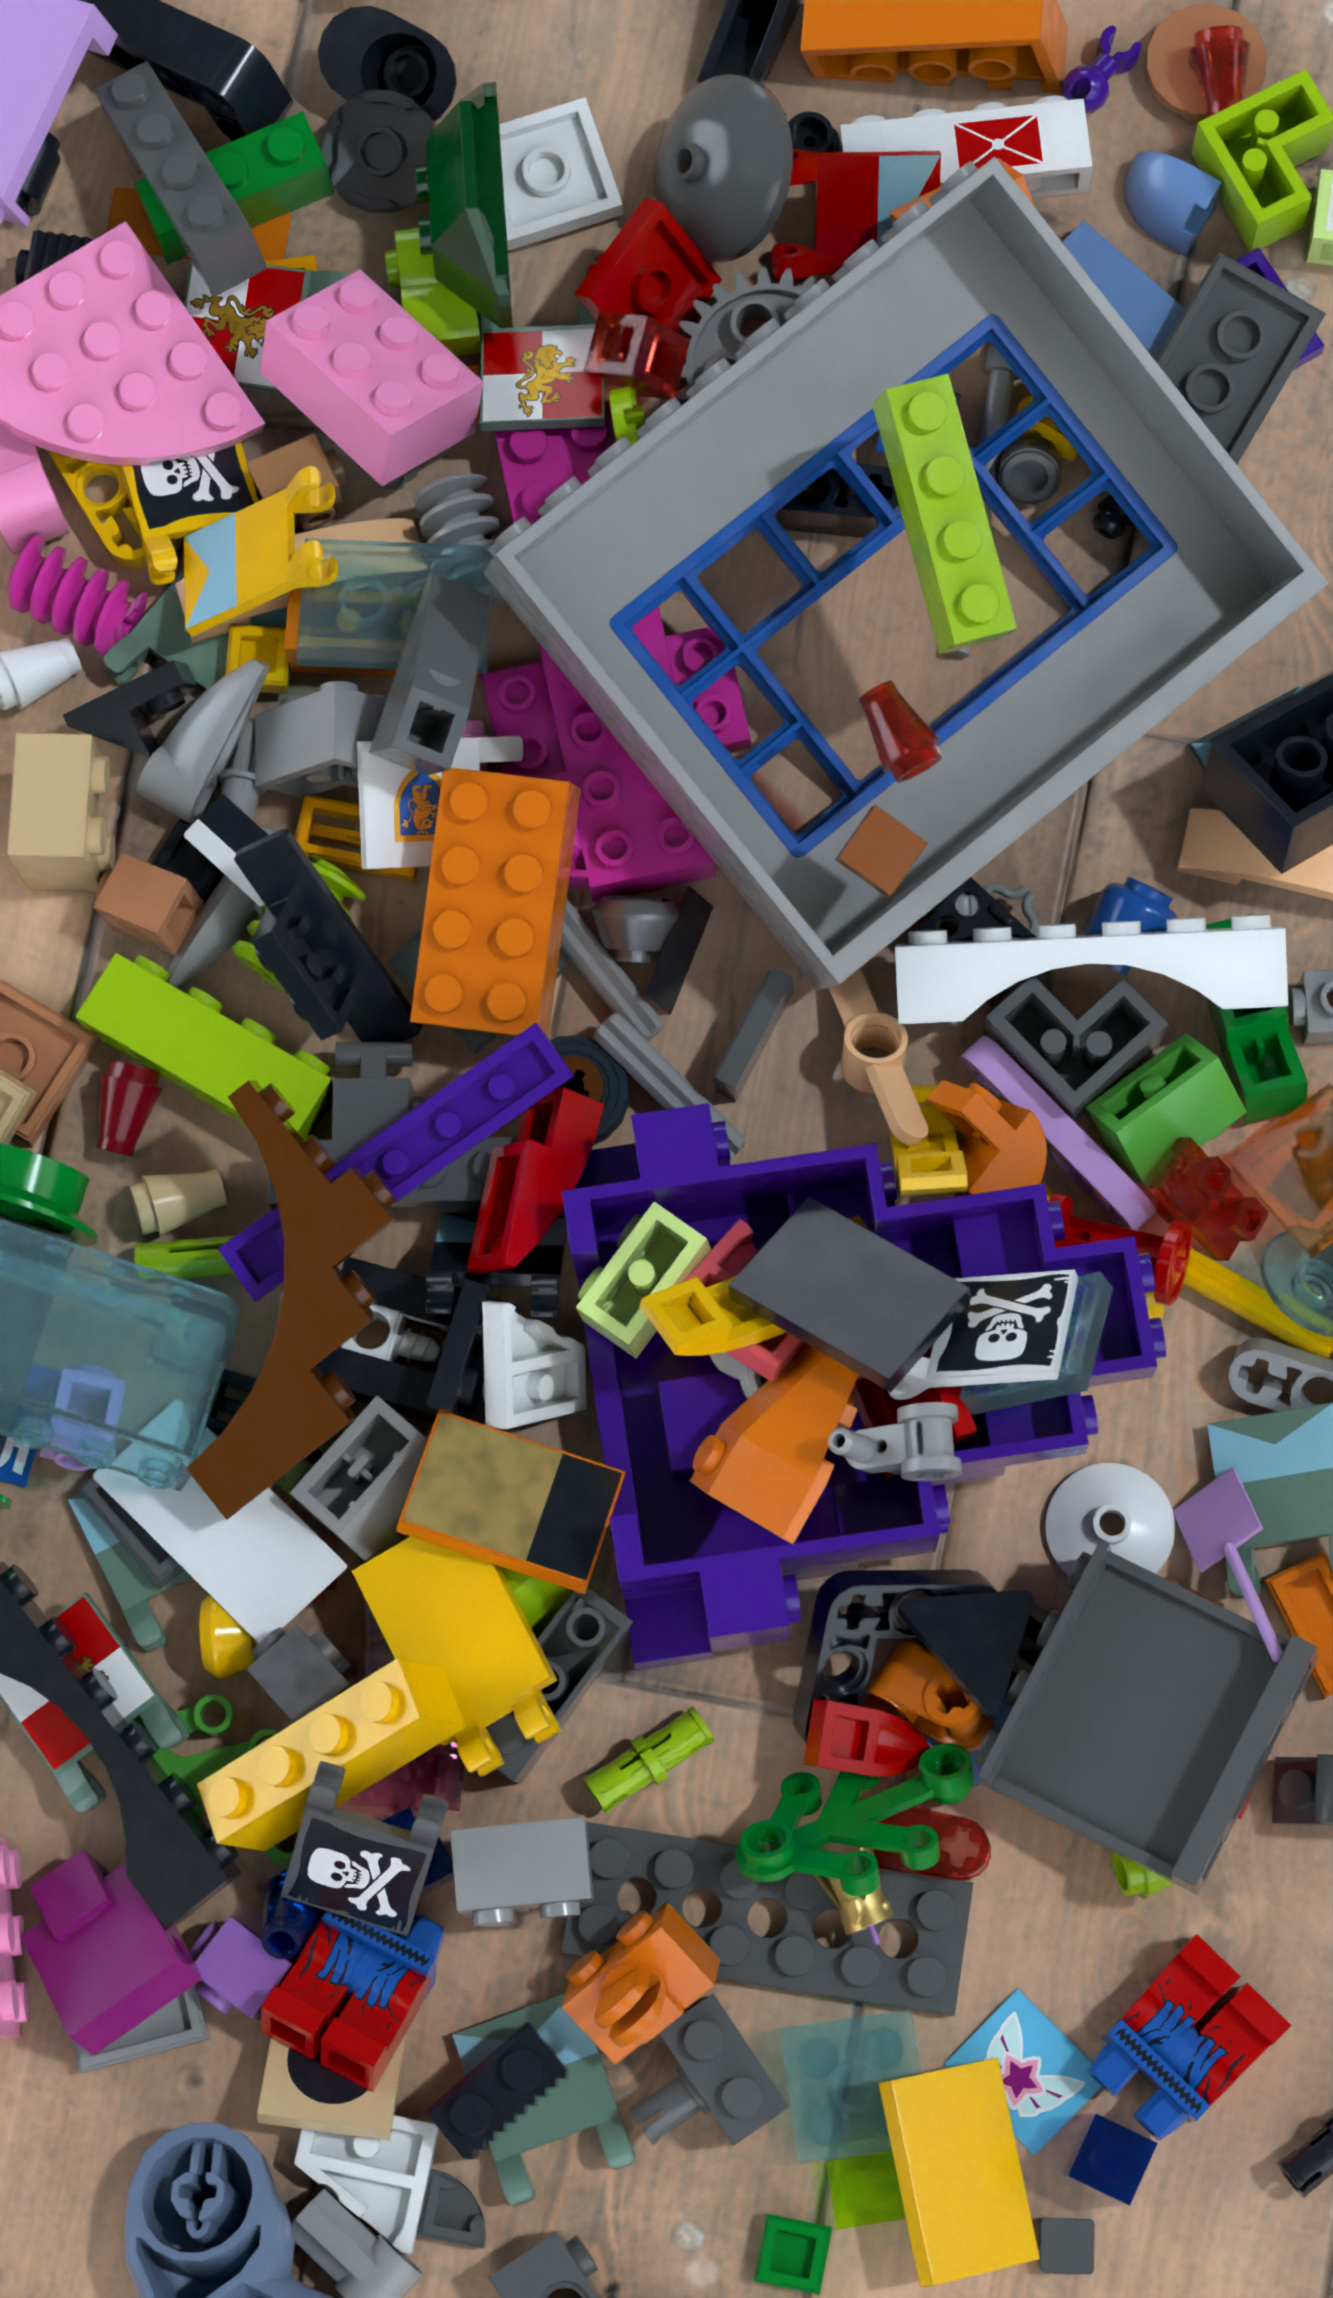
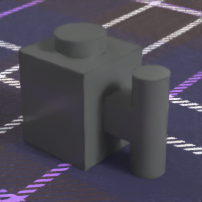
(373, 1101)

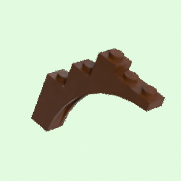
(320, 1310)

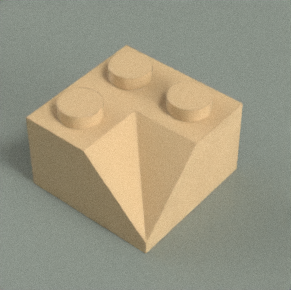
(53, 813)

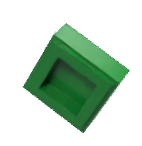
(793, 2254)

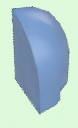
(1170, 198)

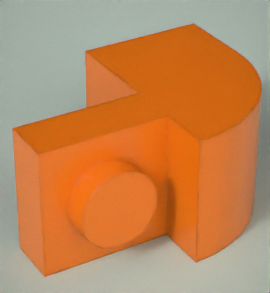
(1001, 1142)

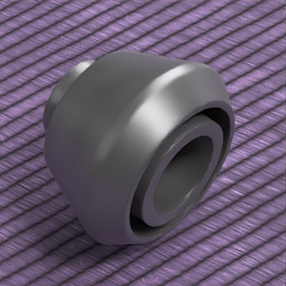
(634, 925)

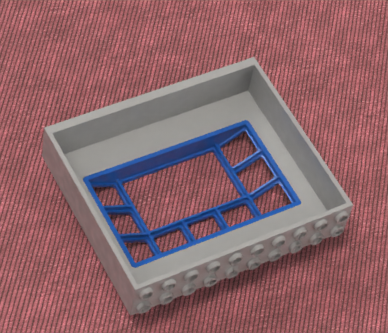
(799, 405)

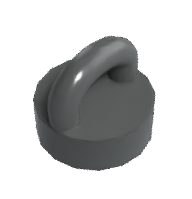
(1029, 470)

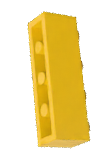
(364, 1729)

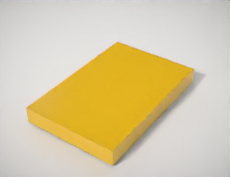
(959, 2172)

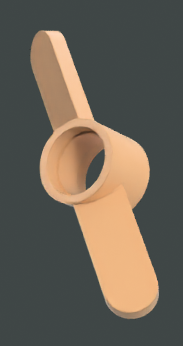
(884, 1076)

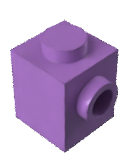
(236, 1968)

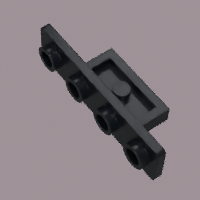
(319, 949)

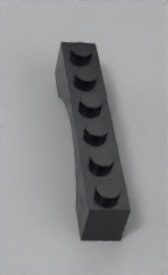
(168, 1846)

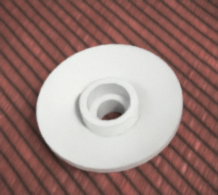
(1103, 1489)

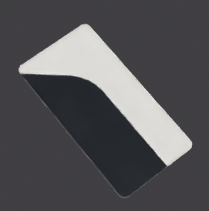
(219, 837)

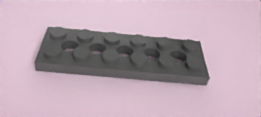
(794, 1958)

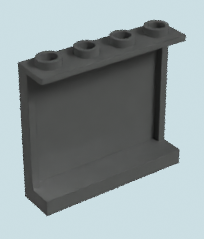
(1144, 1718)

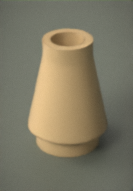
(175, 1199)

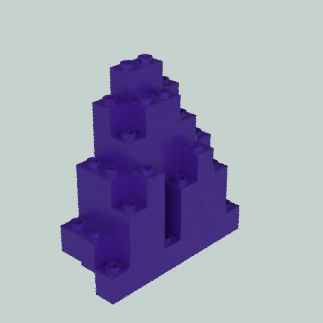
(689, 1564)

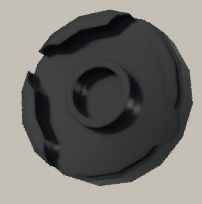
(375, 148)

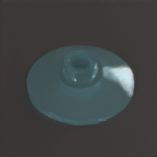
(1300, 1284)

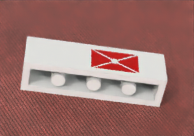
(1037, 139)

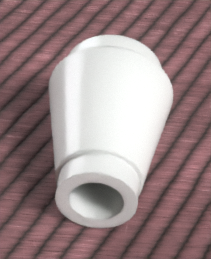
(35, 671)

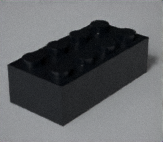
(1279, 777)

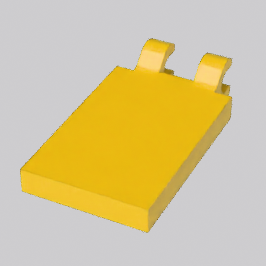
(465, 1619)

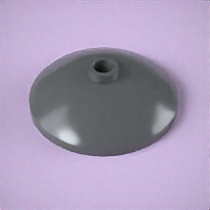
(725, 165)

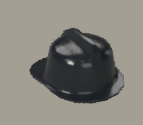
(381, 51)

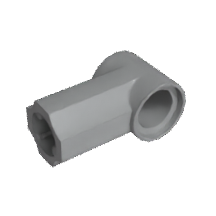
(351, 2253)

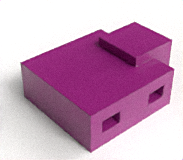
(103, 1952)

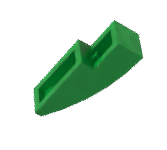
(1260, 1056)

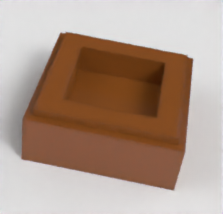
(881, 851)

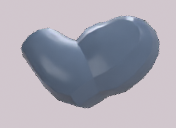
(208, 2220)

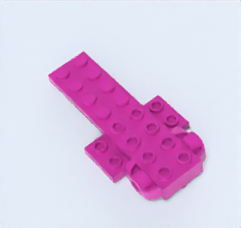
(624, 827)

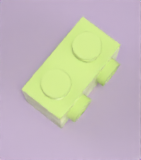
(651, 1256)

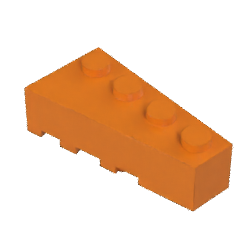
(936, 41)

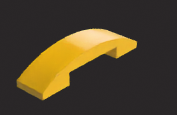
(936, 1162)
(706, 1319)

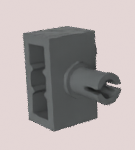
(714, 2076)

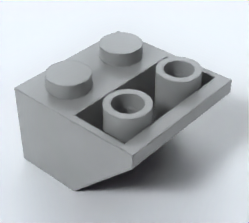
(364, 1480)

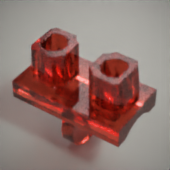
(1202, 1193)

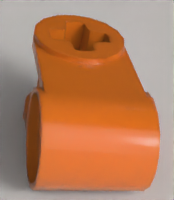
(927, 1698)

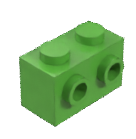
(1165, 1099)

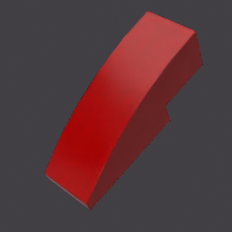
(528, 1178)

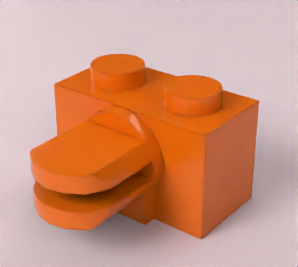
(639, 1981)

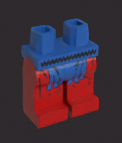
(354, 1994)
(1175, 2058)

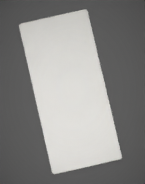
(255, 1564)

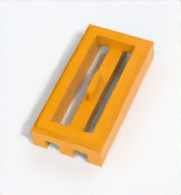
(339, 858)

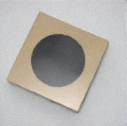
(312, 2097)

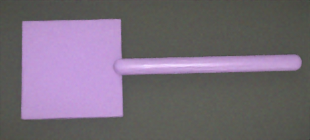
(1217, 1524)

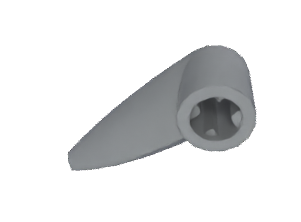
(188, 765)
(214, 930)

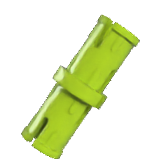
(649, 1760)

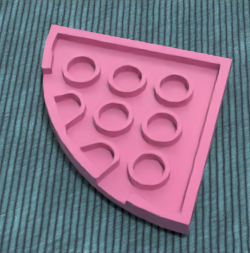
(113, 363)

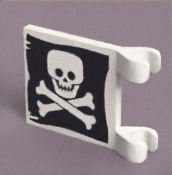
(1004, 1334)

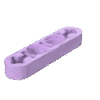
(1065, 1141)

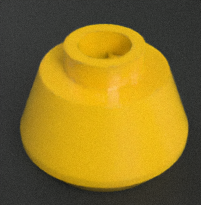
(223, 1641)

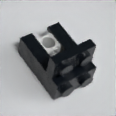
(410, 1391)

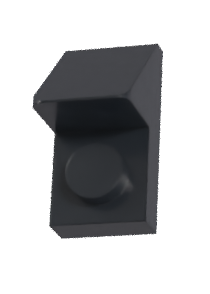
(120, 713)

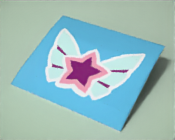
(1039, 2069)

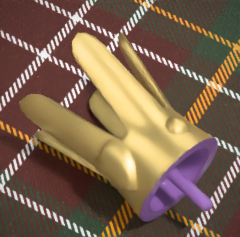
(858, 1911)

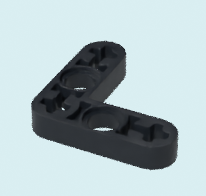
(862, 1626)

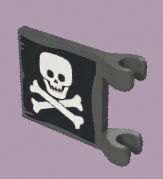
(358, 1862)

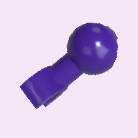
(1092, 80)

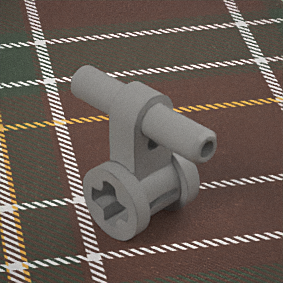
(915, 1447)

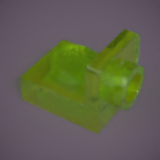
(865, 2190)

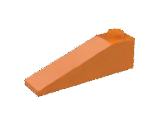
(774, 1446)

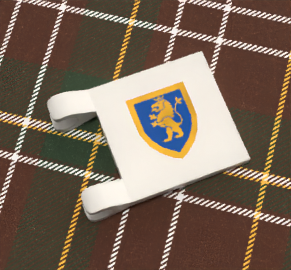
(402, 805)

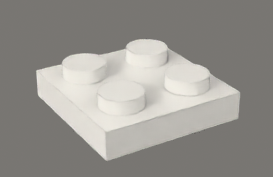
(555, 174)

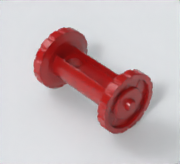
(1167, 1254)

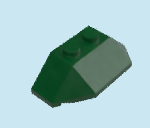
(468, 205)

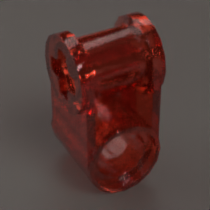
(948, 1830)

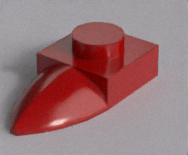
(861, 1740)

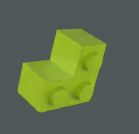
(1256, 155)

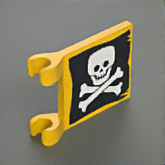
(183, 497)

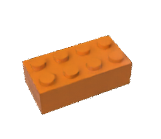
(495, 902)

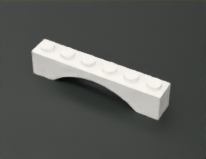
(1227, 965)

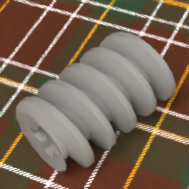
(452, 514)

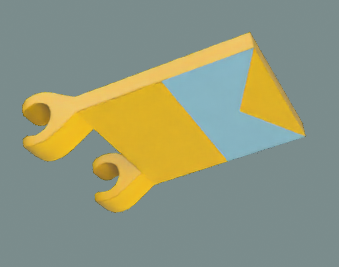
(253, 555)

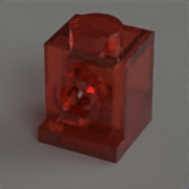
(637, 353)

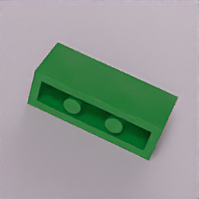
(264, 173)

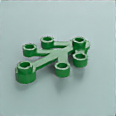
(778, 1848)

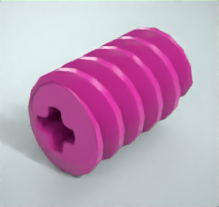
(70, 599)

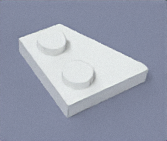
(528, 1369)
(376, 2177)

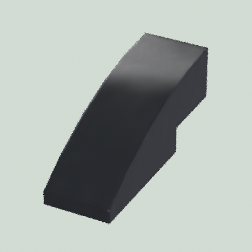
(749, 38)

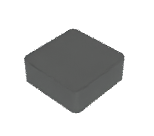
(1066, 2245)

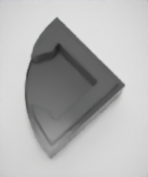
(452, 2212)

